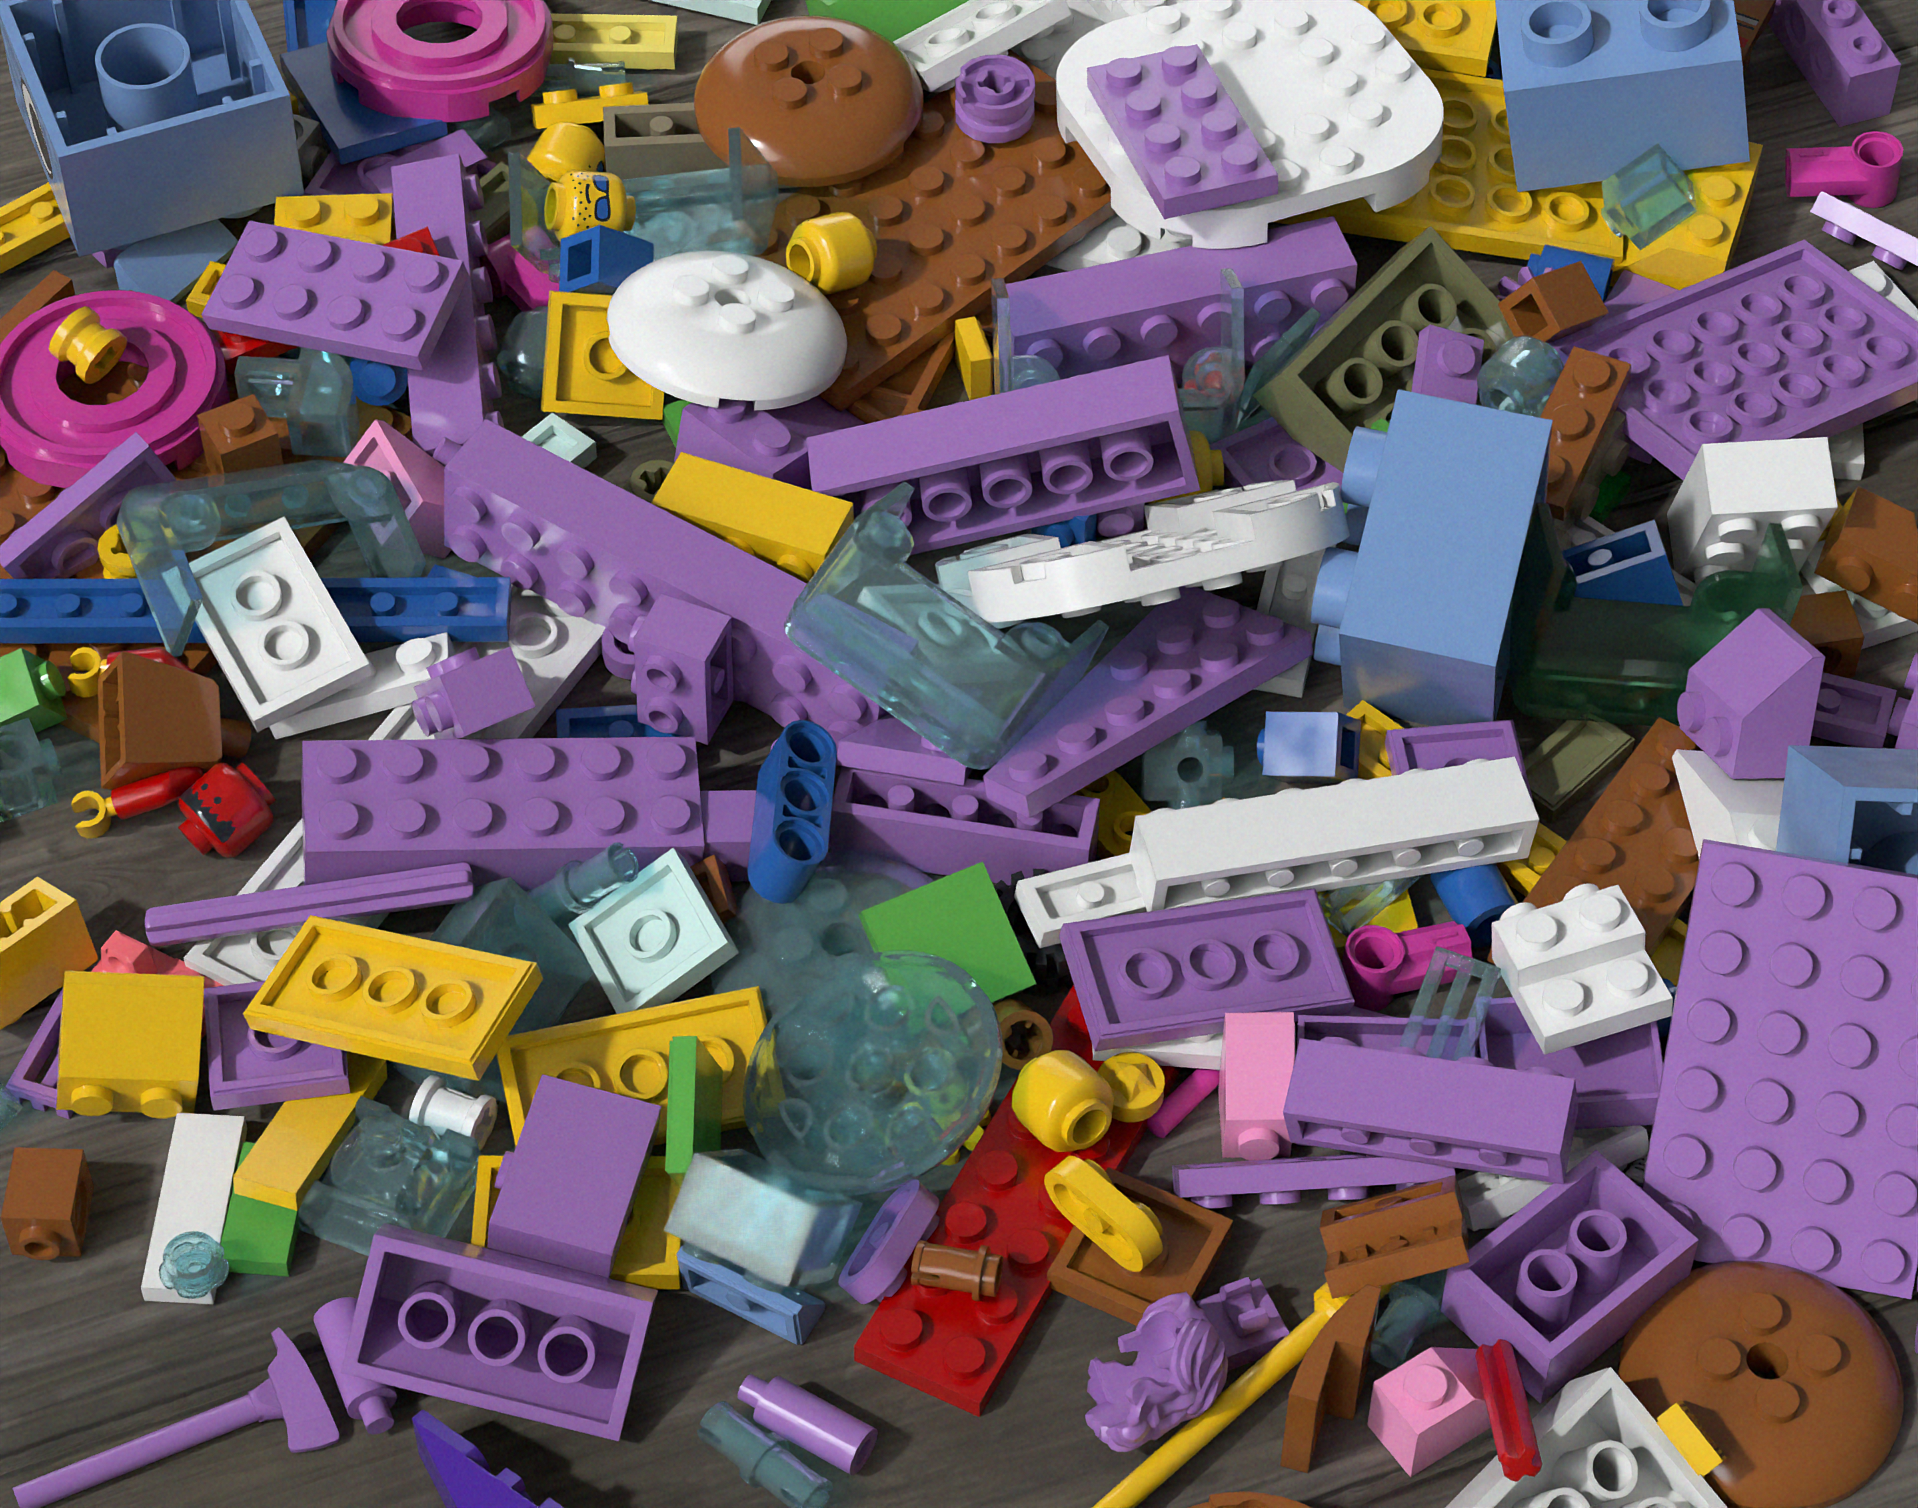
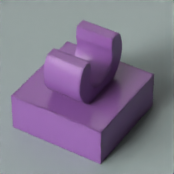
(1244, 1320)

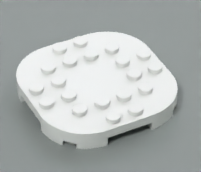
(1314, 82)
(1187, 543)

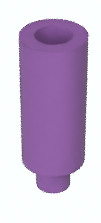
(361, 1397)
(809, 1422)

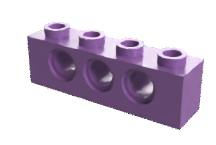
(1839, 56)

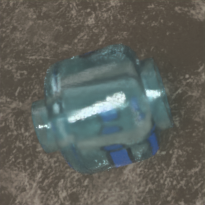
(523, 352)
(1520, 376)

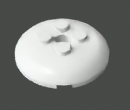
(727, 330)

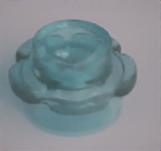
(191, 1250)

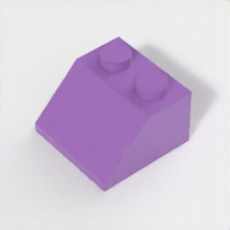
(1753, 697)

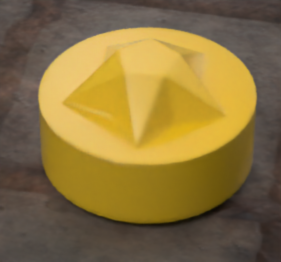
(1136, 1085)

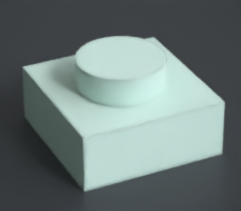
(563, 440)

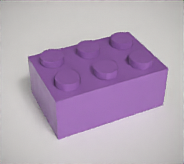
(1569, 1273)

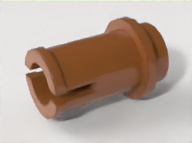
(957, 1269)

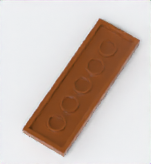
(1634, 840)

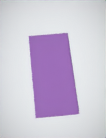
(451, 144)

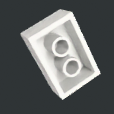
(1739, 491)

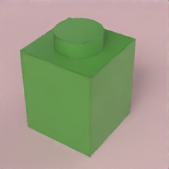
(30, 690)

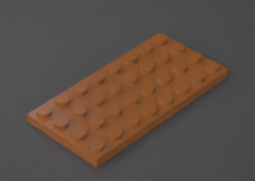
(946, 226)

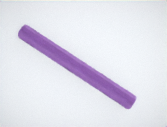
(295, 904)

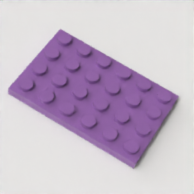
(1757, 356)
(1795, 1069)

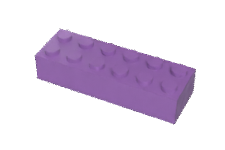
(1173, 301)
(1018, 455)
(495, 804)

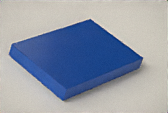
(345, 124)

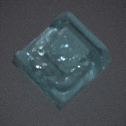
(392, 1176)

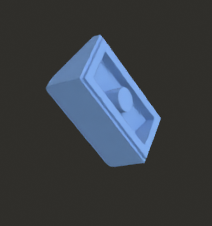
(174, 260)
(784, 1314)

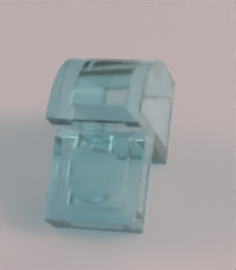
(312, 395)

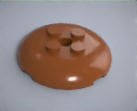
(812, 97)
(1789, 1438)

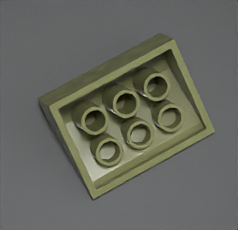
(1370, 346)

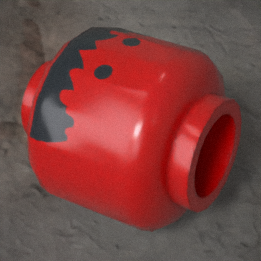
(226, 810)

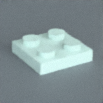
(653, 936)

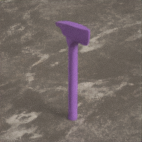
(286, 1394)

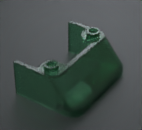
(1624, 656)

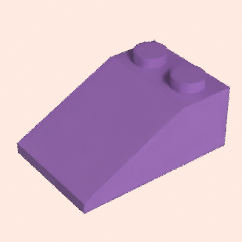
(760, 440)

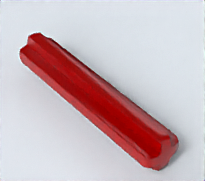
(1508, 1410)

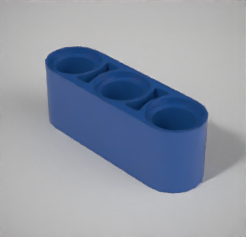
(792, 812)

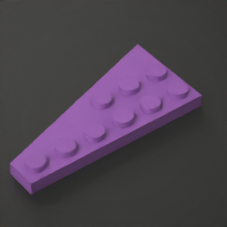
(1153, 684)

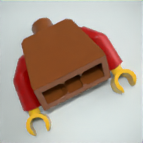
(154, 731)

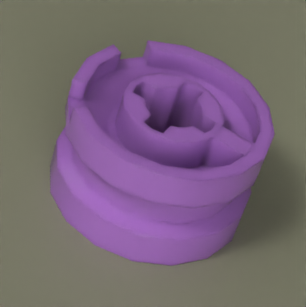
(995, 98)

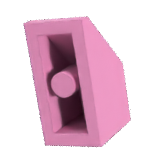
(415, 478)
(1255, 1084)
(1429, 1407)

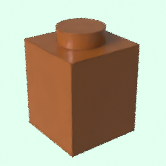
(1554, 304)
(239, 437)

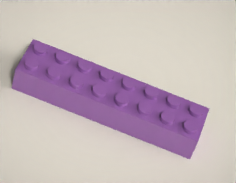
(613, 556)

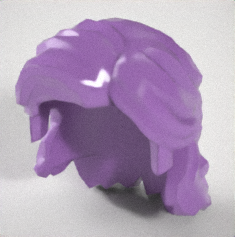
(1172, 1380)

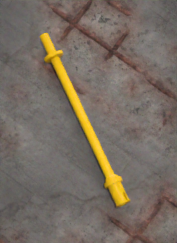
(1227, 1406)

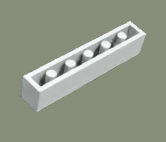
(1334, 835)

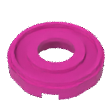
(439, 79)
(64, 439)

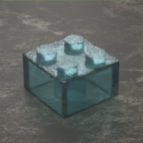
(760, 1220)

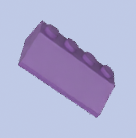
(498, 1331)

